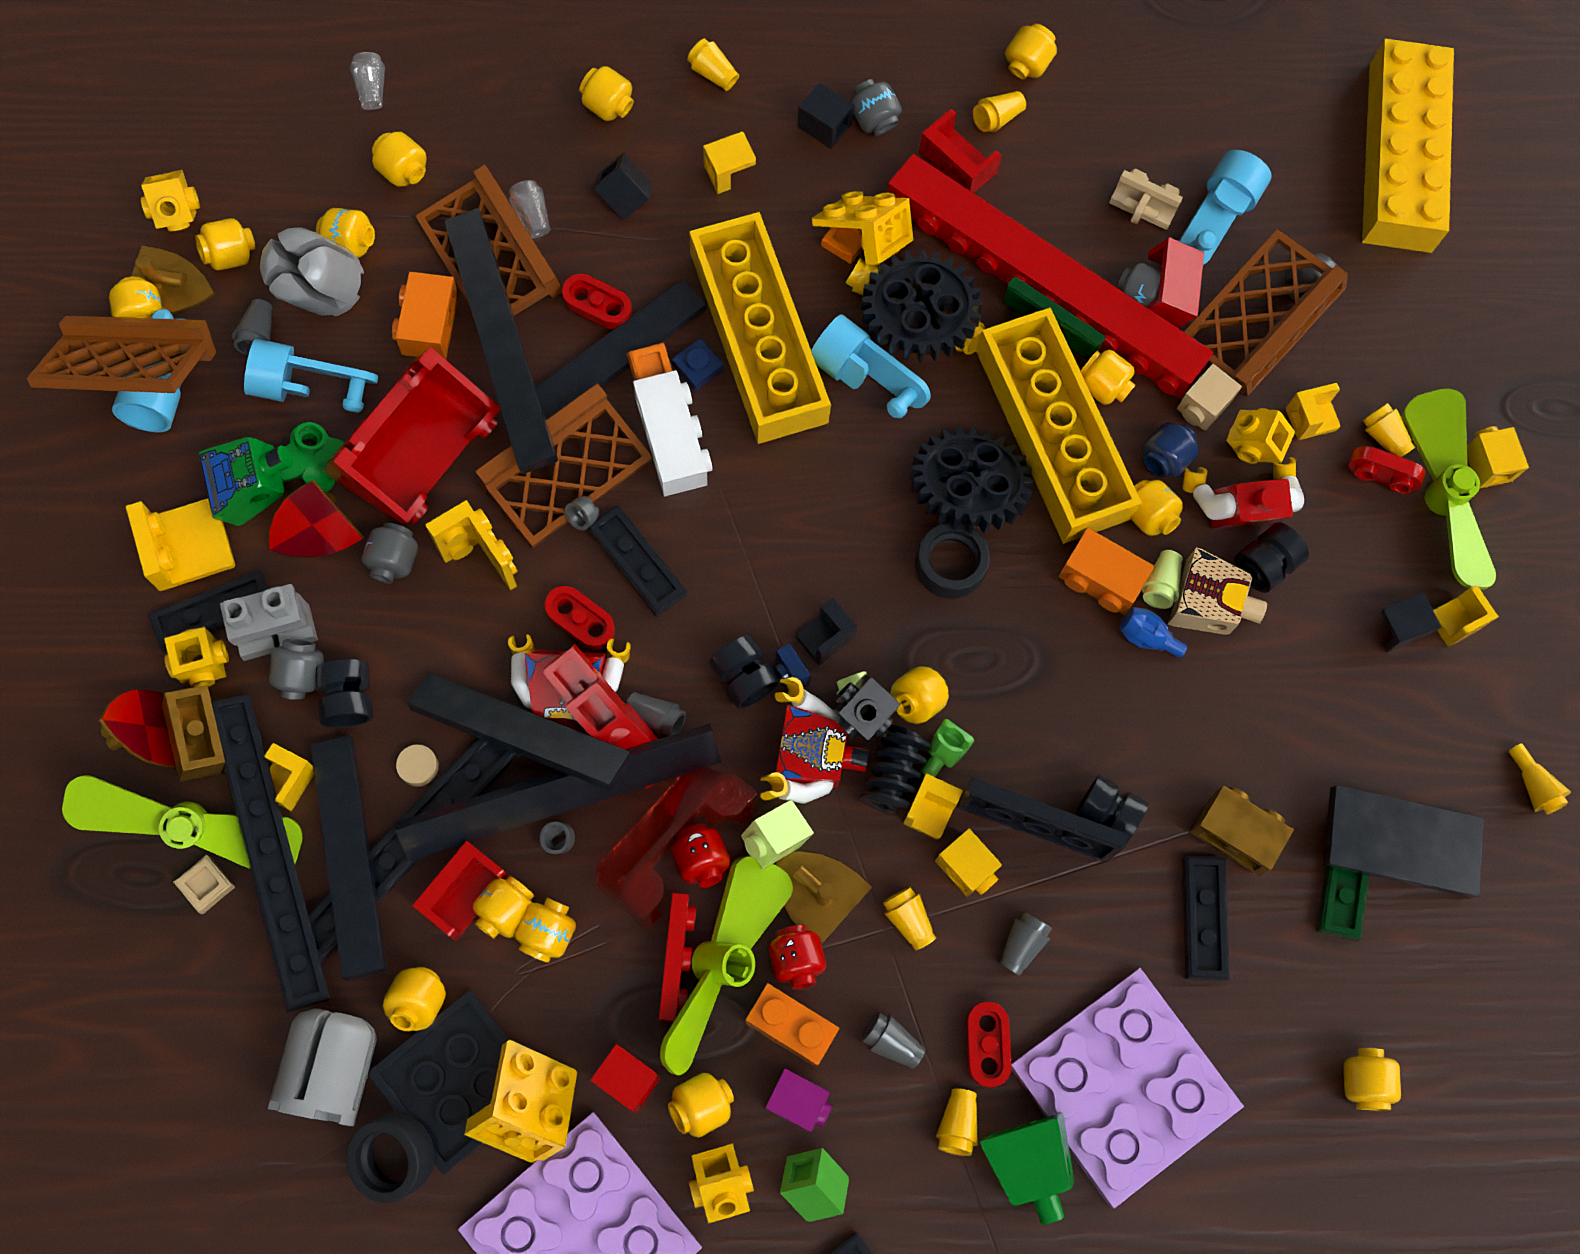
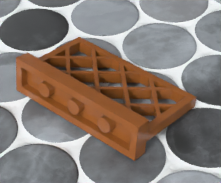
(508, 226)
(1292, 323)
(115, 339)
(562, 426)

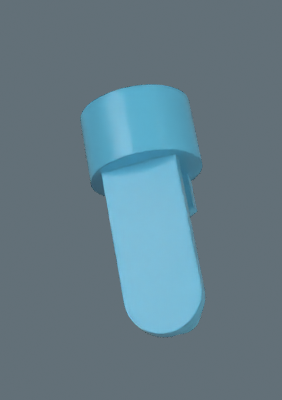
(1231, 192)
(850, 355)
(271, 368)
(146, 409)

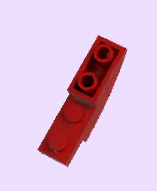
(595, 702)

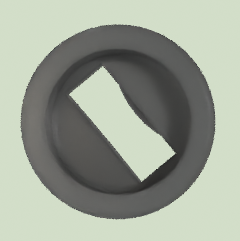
(576, 518)
(553, 831)

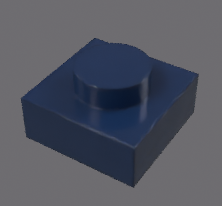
(698, 364)
(790, 665)

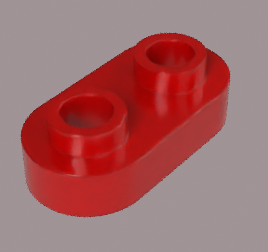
(599, 302)
(1386, 468)
(581, 619)
(990, 1045)

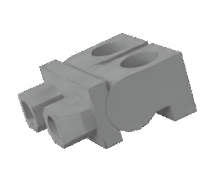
(259, 616)

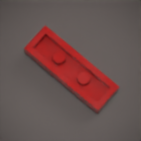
(677, 957)

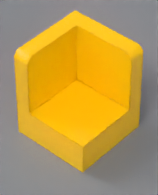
(725, 158)
(1313, 412)
(1464, 615)
(289, 775)
(932, 806)

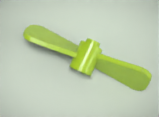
(1440, 434)
(109, 808)
(746, 910)

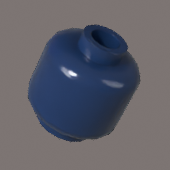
(1170, 450)

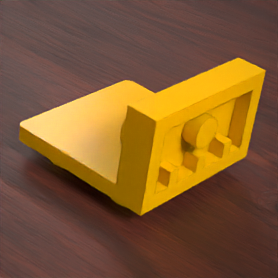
(882, 219)
(463, 528)
(180, 543)
(527, 1105)

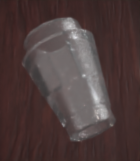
(368, 77)
(530, 206)

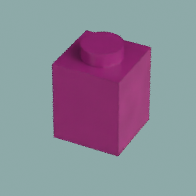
(799, 1101)

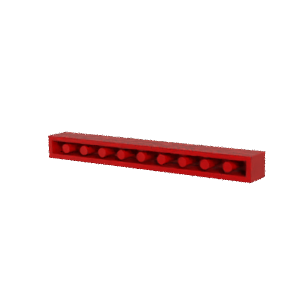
(1010, 250)

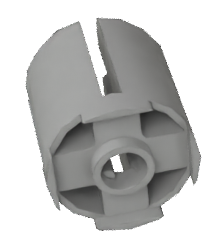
(311, 272)
(324, 1066)

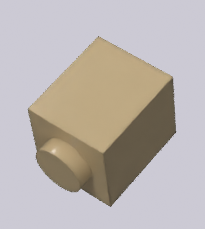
(1208, 397)

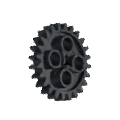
(948, 293)
(971, 480)

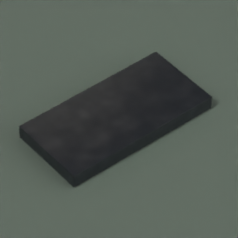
(1041, 820)
(1403, 841)

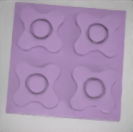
(1127, 1087)
(580, 1203)

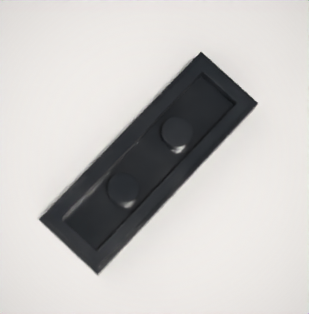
(637, 561)
(203, 608)
(1205, 918)

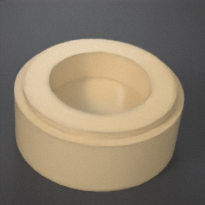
(417, 765)

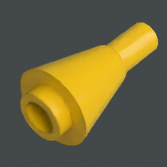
(1543, 788)

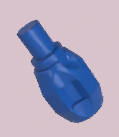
(1150, 632)

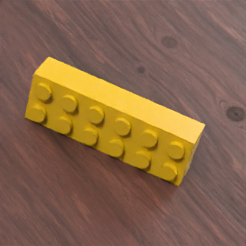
(1408, 146)
(759, 328)
(1057, 425)

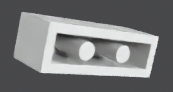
(672, 432)

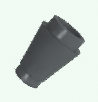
(254, 324)
(660, 715)
(1024, 942)
(892, 1041)

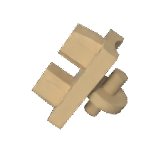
(1146, 199)

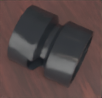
(1275, 553)
(733, 664)
(344, 697)
(1107, 807)

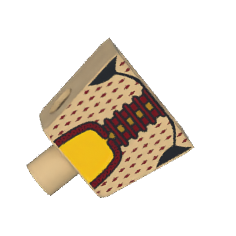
(1214, 596)

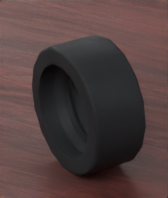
(945, 587)
(365, 1171)

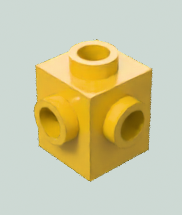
(171, 188)
(1260, 436)
(196, 657)
(720, 1183)

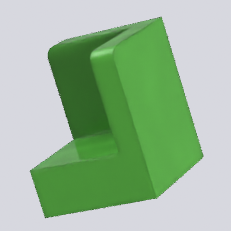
(814, 1185)

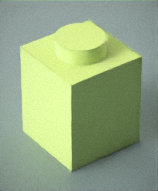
(776, 834)

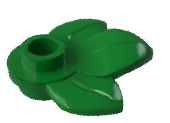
(311, 459)

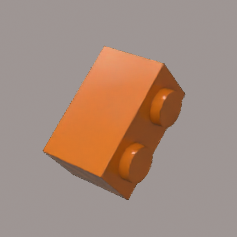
(426, 314)
(1106, 572)
(792, 1025)

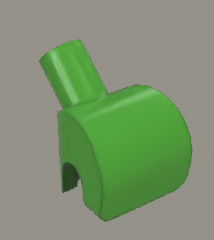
(947, 748)

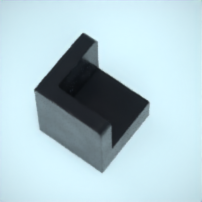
(825, 115)
(623, 186)
(1409, 621)
(827, 632)

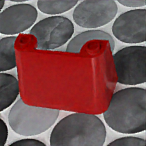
(412, 437)

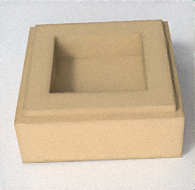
(204, 884)

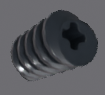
(894, 770)

